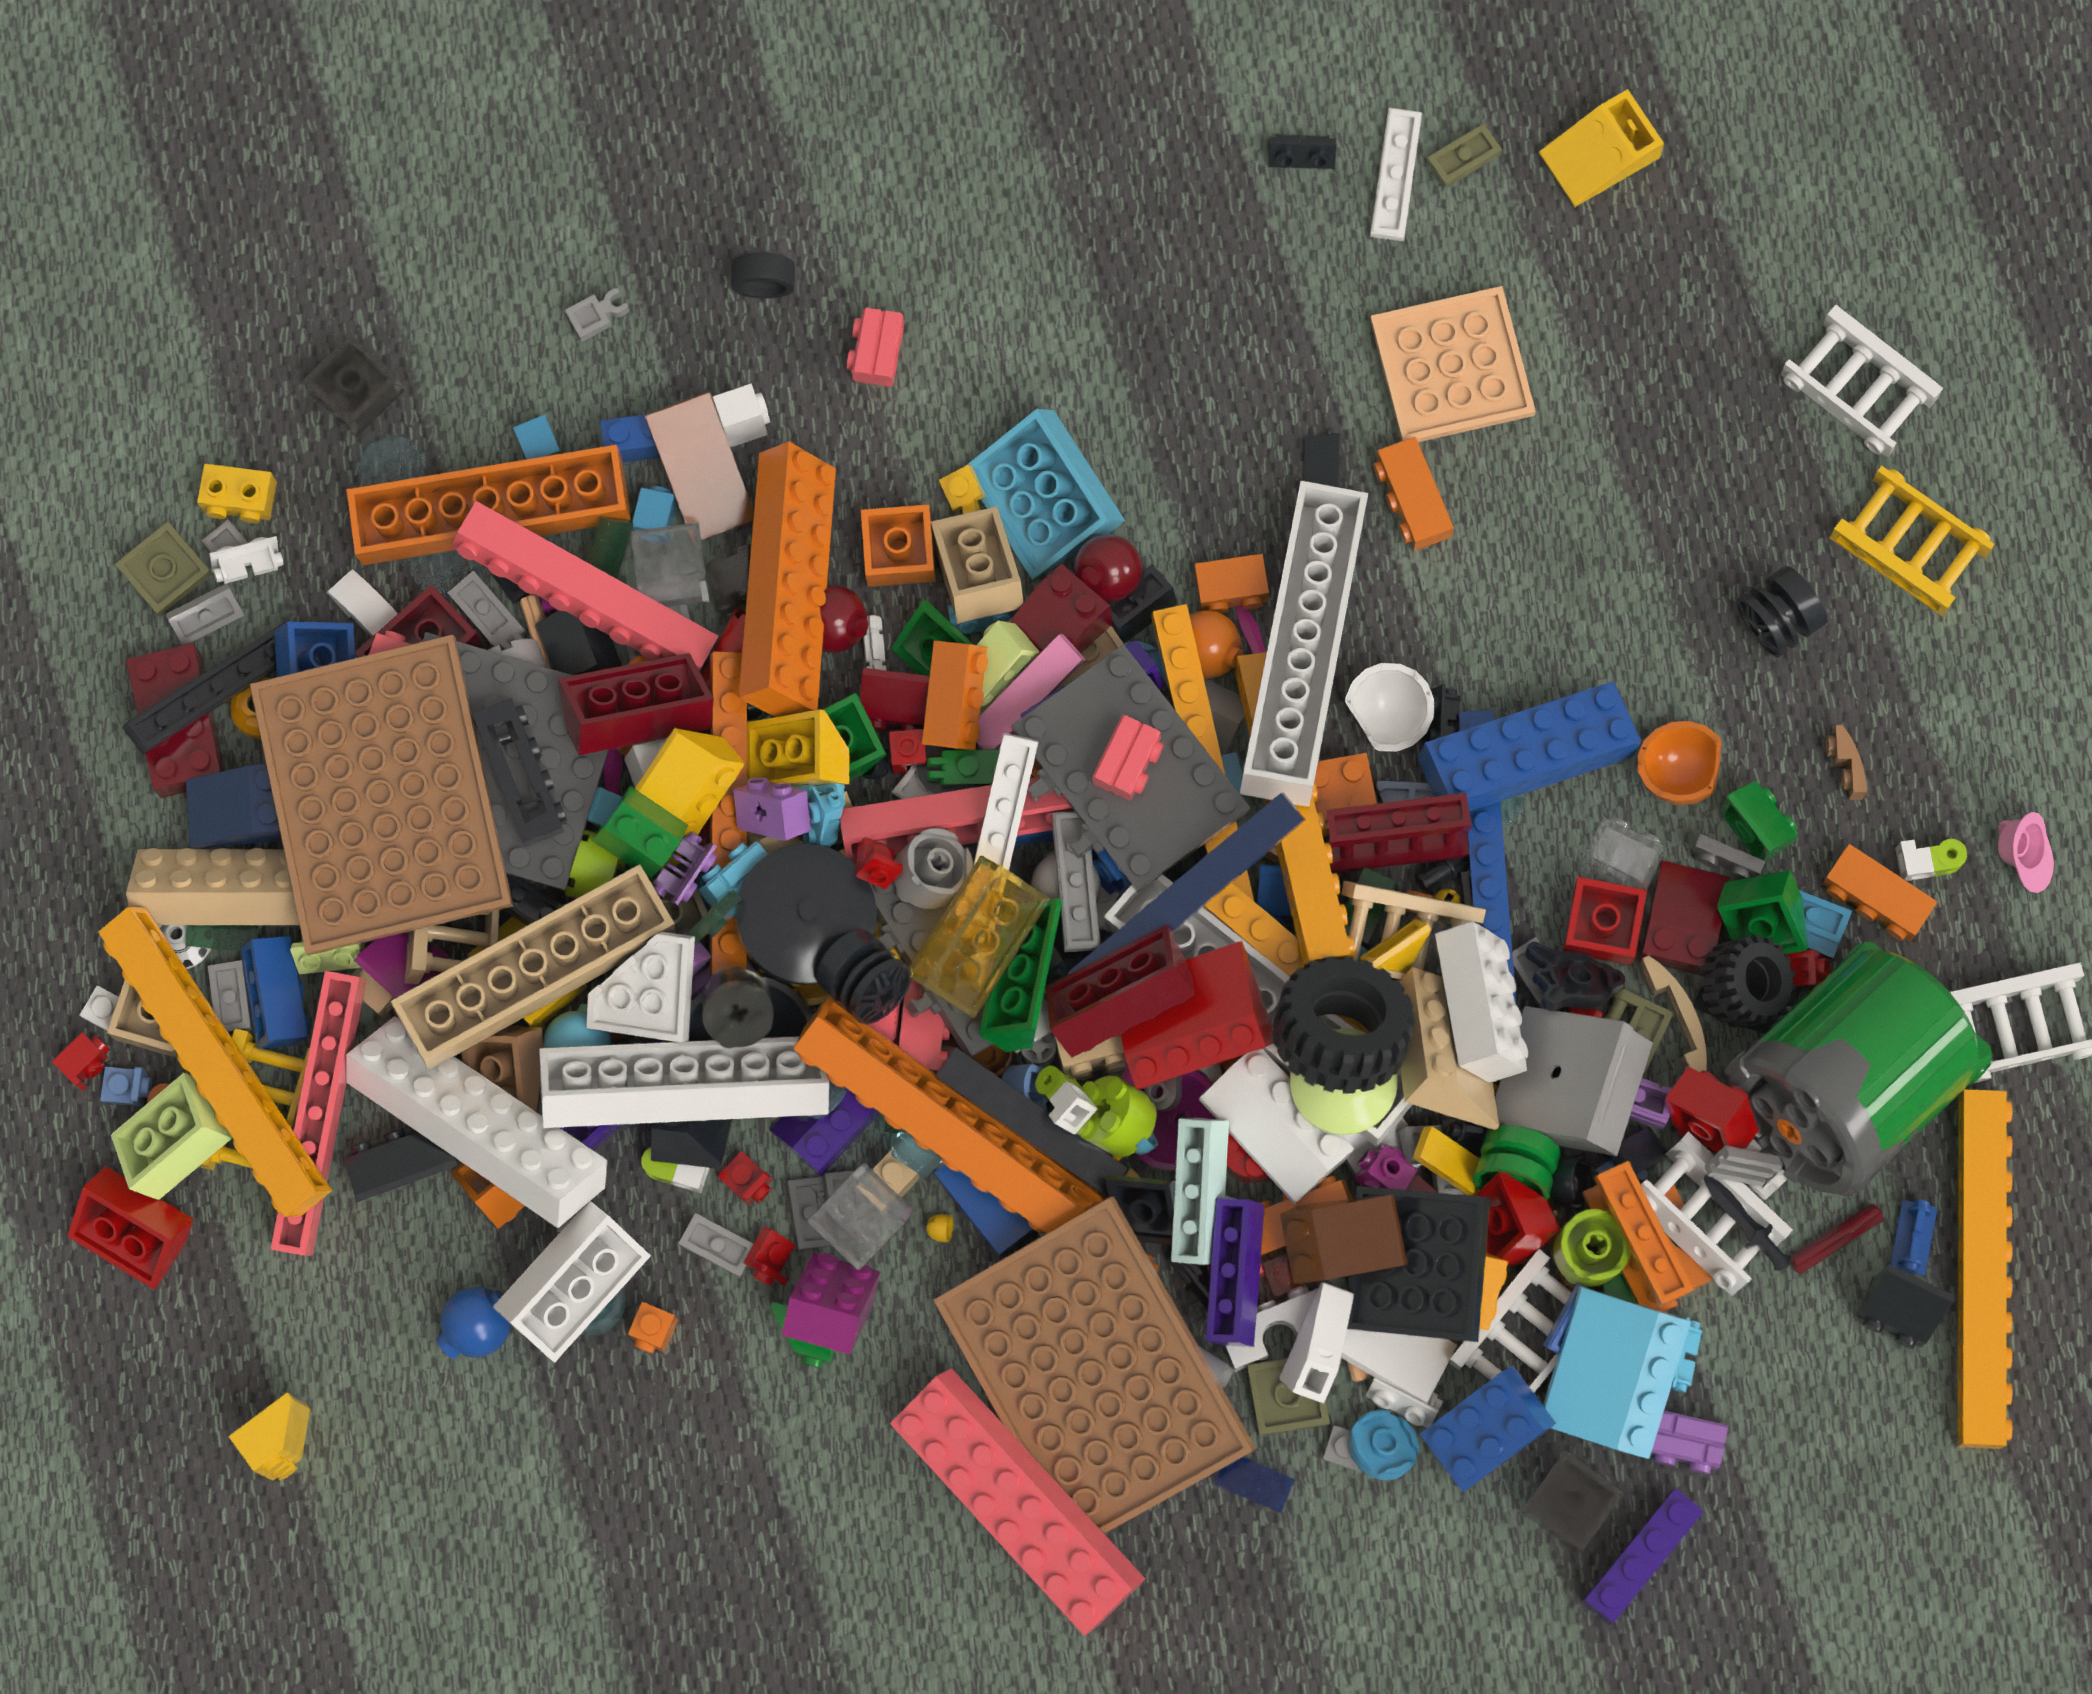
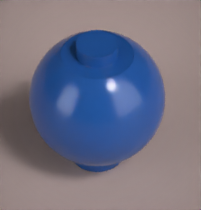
(472, 1324)

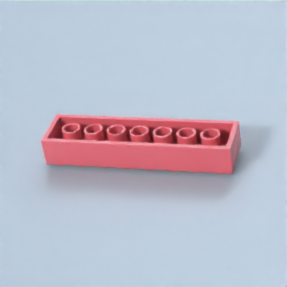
(1017, 1501)

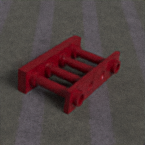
(1399, 832)

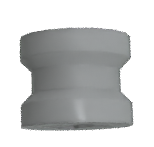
(1039, 1047)

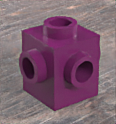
(1385, 1169)

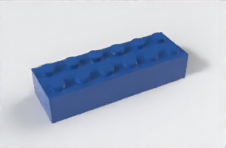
(1532, 748)

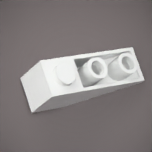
(1319, 1344)

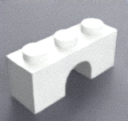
(1289, 1313)

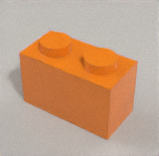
(1232, 583)

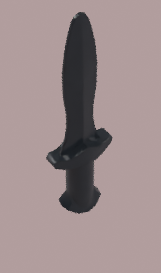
(1756, 1233)

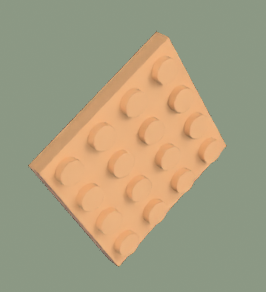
(1452, 365)

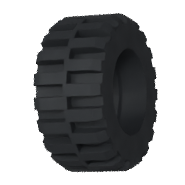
(1338, 1058)

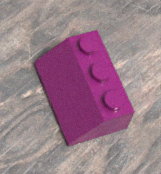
(387, 963)

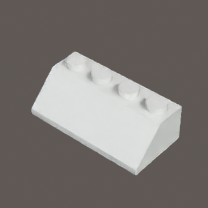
(1270, 1128)
(571, 1281)

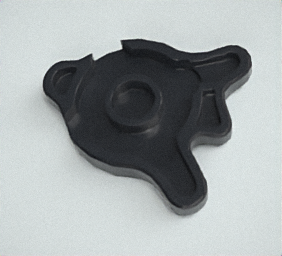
(1572, 979)

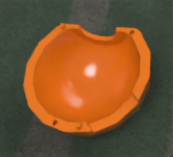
(1680, 762)

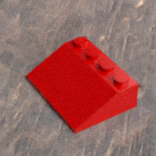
(1209, 1028)

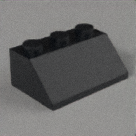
(394, 1162)

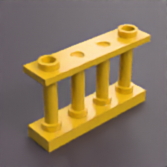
(1909, 573)
(248, 1048)

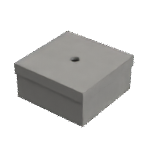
(1576, 1079)

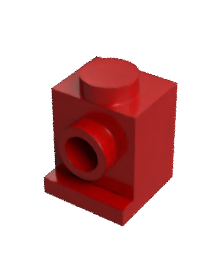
(82, 1059)

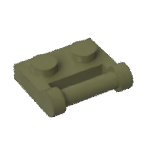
(1648, 1020)

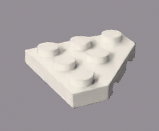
(648, 992)

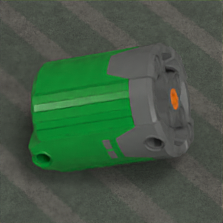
(1858, 1069)

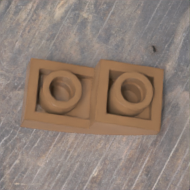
(1844, 753)

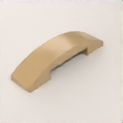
(1661, 981)

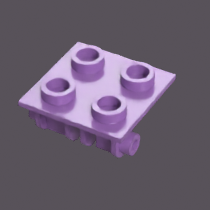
(701, 860)

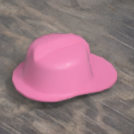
(2027, 848)

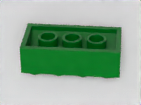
(1016, 1000)

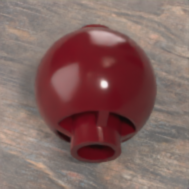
(1109, 566)
(843, 619)

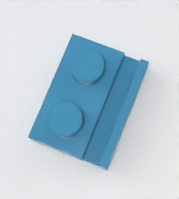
(1824, 923)

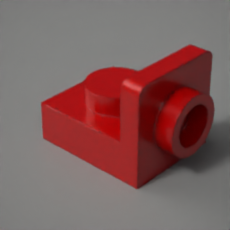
(906, 749)
(876, 863)
(1809, 968)
(746, 1179)
(769, 1256)

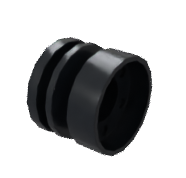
(1782, 611)
(863, 976)

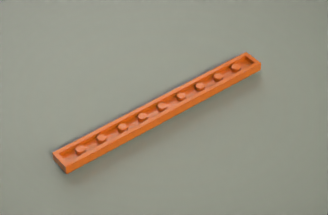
(728, 721)

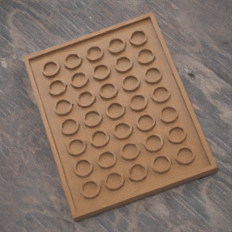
(381, 795)
(1095, 1368)

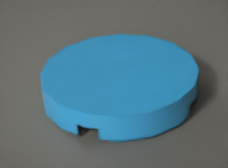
(1383, 1445)

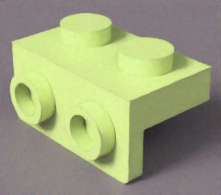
(330, 960)

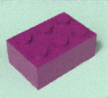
(831, 1303)

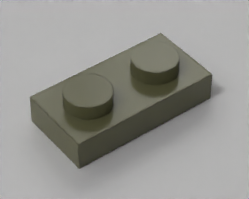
(1464, 155)

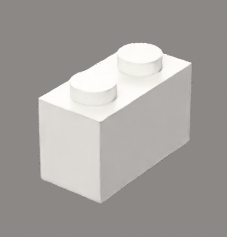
(742, 414)

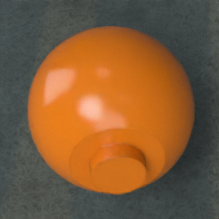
(1216, 642)

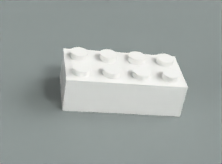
(1481, 1002)

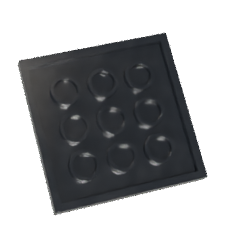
(1444, 1272)

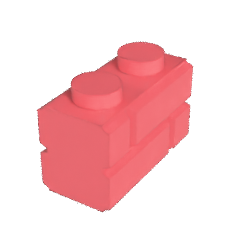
(877, 347)
(1127, 758)

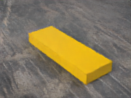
(1447, 1159)

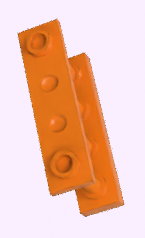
(1653, 1266)

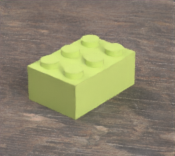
(168, 1138)

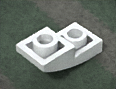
(362, 602)

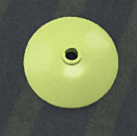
(1342, 1112)

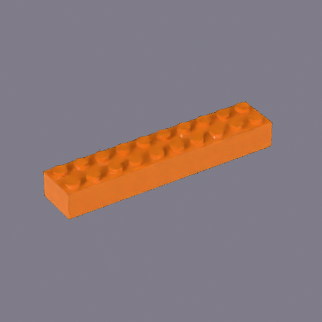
(941, 1119)

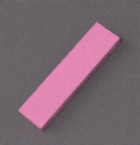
(1029, 688)

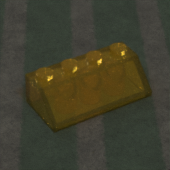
(977, 936)

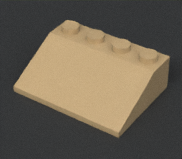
(1431, 1064)

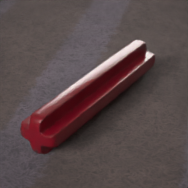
(1836, 1238)

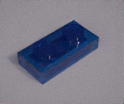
(1256, 1483)

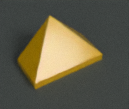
(1400, 949)

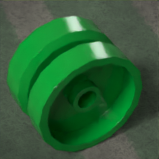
(1521, 1154)

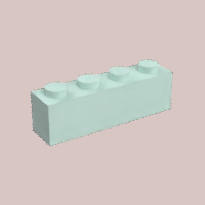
(1198, 1184)

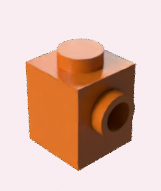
(652, 1328)

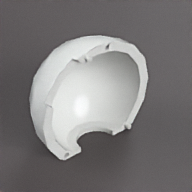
(1391, 705)

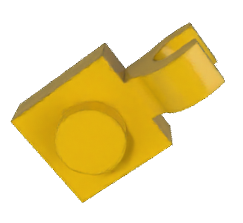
(963, 489)

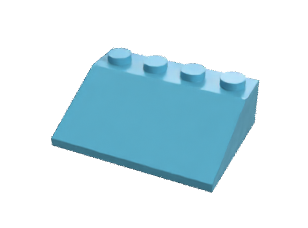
(1044, 492)
(1615, 1371)

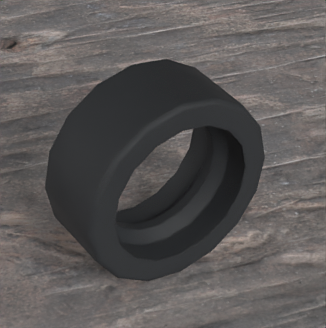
(763, 275)

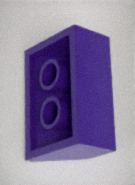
(824, 1140)

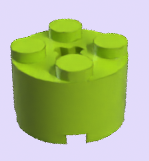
(591, 867)
(1121, 1117)
(1584, 1266)

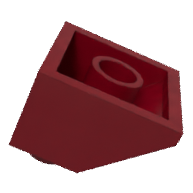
(894, 699)

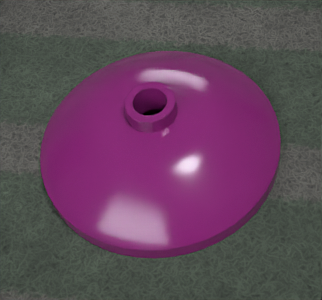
(1166, 1125)

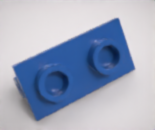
(1913, 1237)

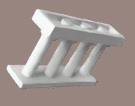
(1866, 349)
(2029, 989)
(1728, 1273)
(1515, 1300)

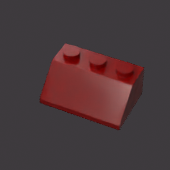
(129, 1227)

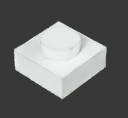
(100, 1008)

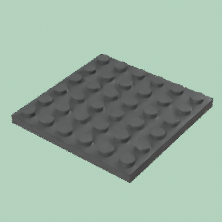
(575, 777)

